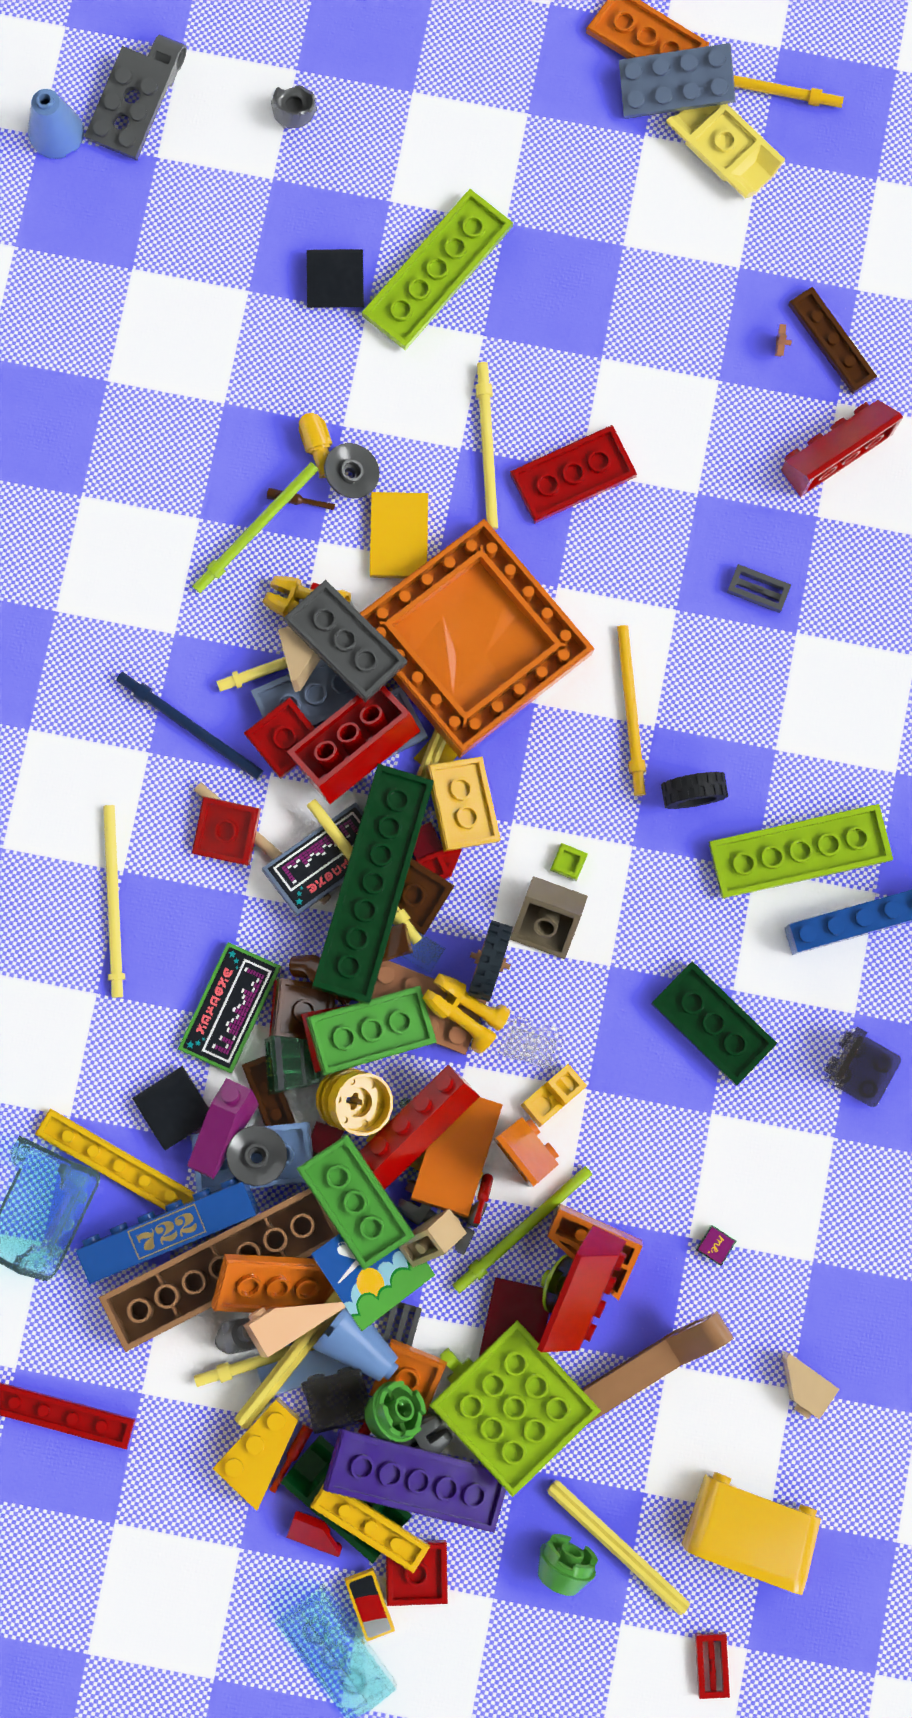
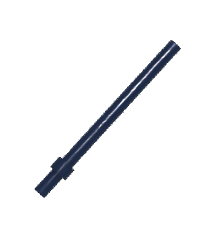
(144, 694)

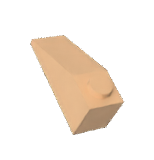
(278, 1327)

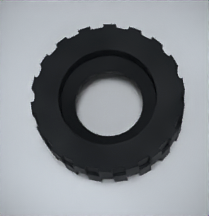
(694, 790)

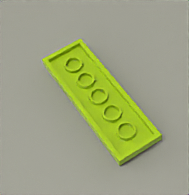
(437, 269)
(800, 851)

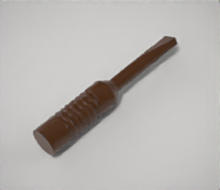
(298, 499)

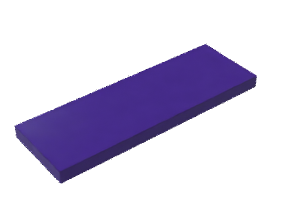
(414, 1480)

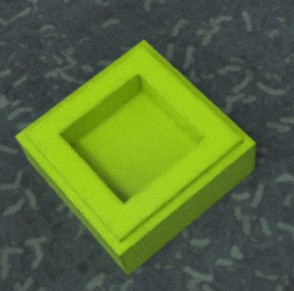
(569, 862)

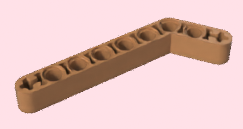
(657, 1361)

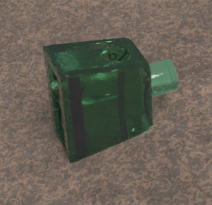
(288, 1064)

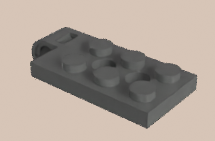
(151, 78)

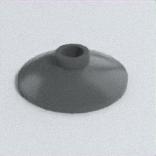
(359, 462)
(261, 1141)

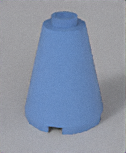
(53, 125)
(358, 1348)

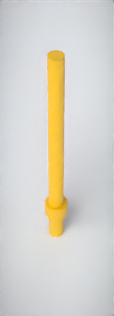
(813, 97)
(637, 765)

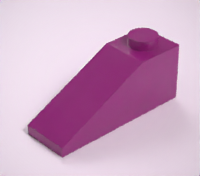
(225, 1118)

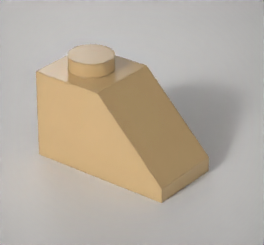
(299, 657)
(433, 1238)
(807, 1388)

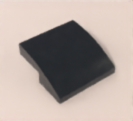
(335, 278)
(172, 1107)

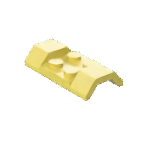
(728, 146)

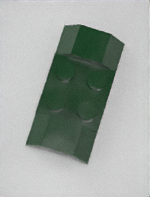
(308, 1477)

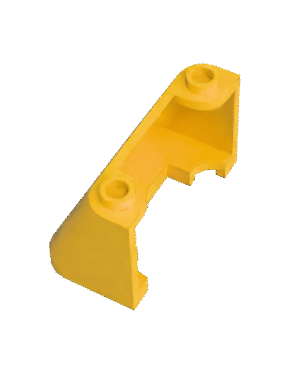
(752, 1534)

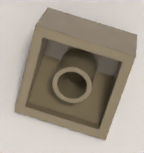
(549, 917)

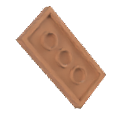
(448, 1033)

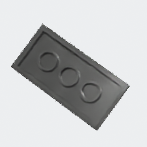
(345, 640)

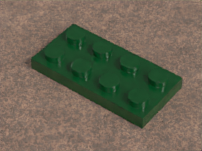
(714, 1023)

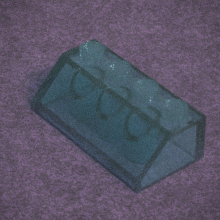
(337, 1653)

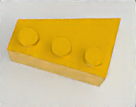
(257, 1453)

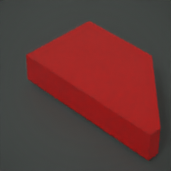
(441, 862)
(313, 1533)

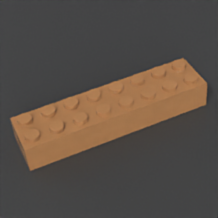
(188, 1282)

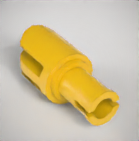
(315, 439)

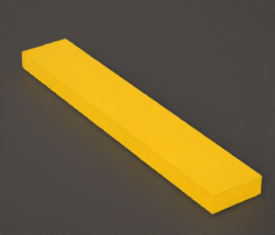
(111, 1161)

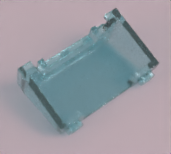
(43, 1209)

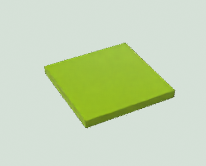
(515, 1408)

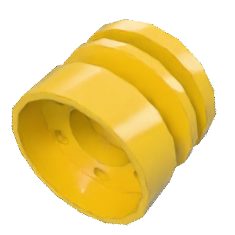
(368, 1104)

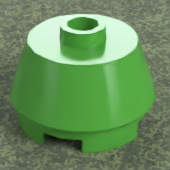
(395, 1412)
(565, 1566)

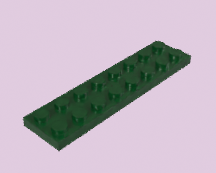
(373, 884)

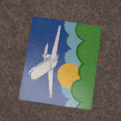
(369, 1291)

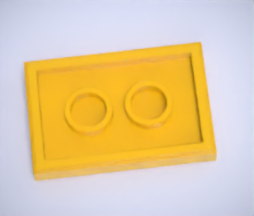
(398, 533)
(463, 804)

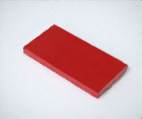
(573, 474)

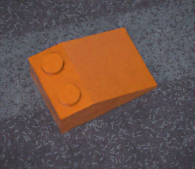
(527, 1152)

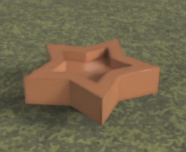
(781, 341)

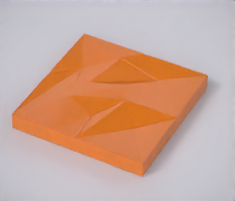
(476, 637)

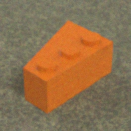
(570, 1230)

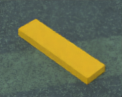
(372, 1528)

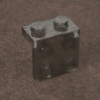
(861, 1067)
(336, 1399)

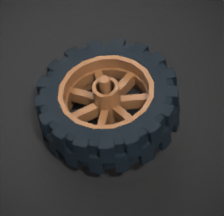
(490, 960)

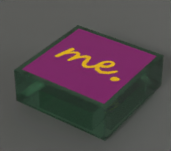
(715, 1245)

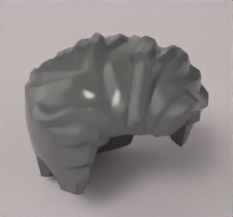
(293, 106)

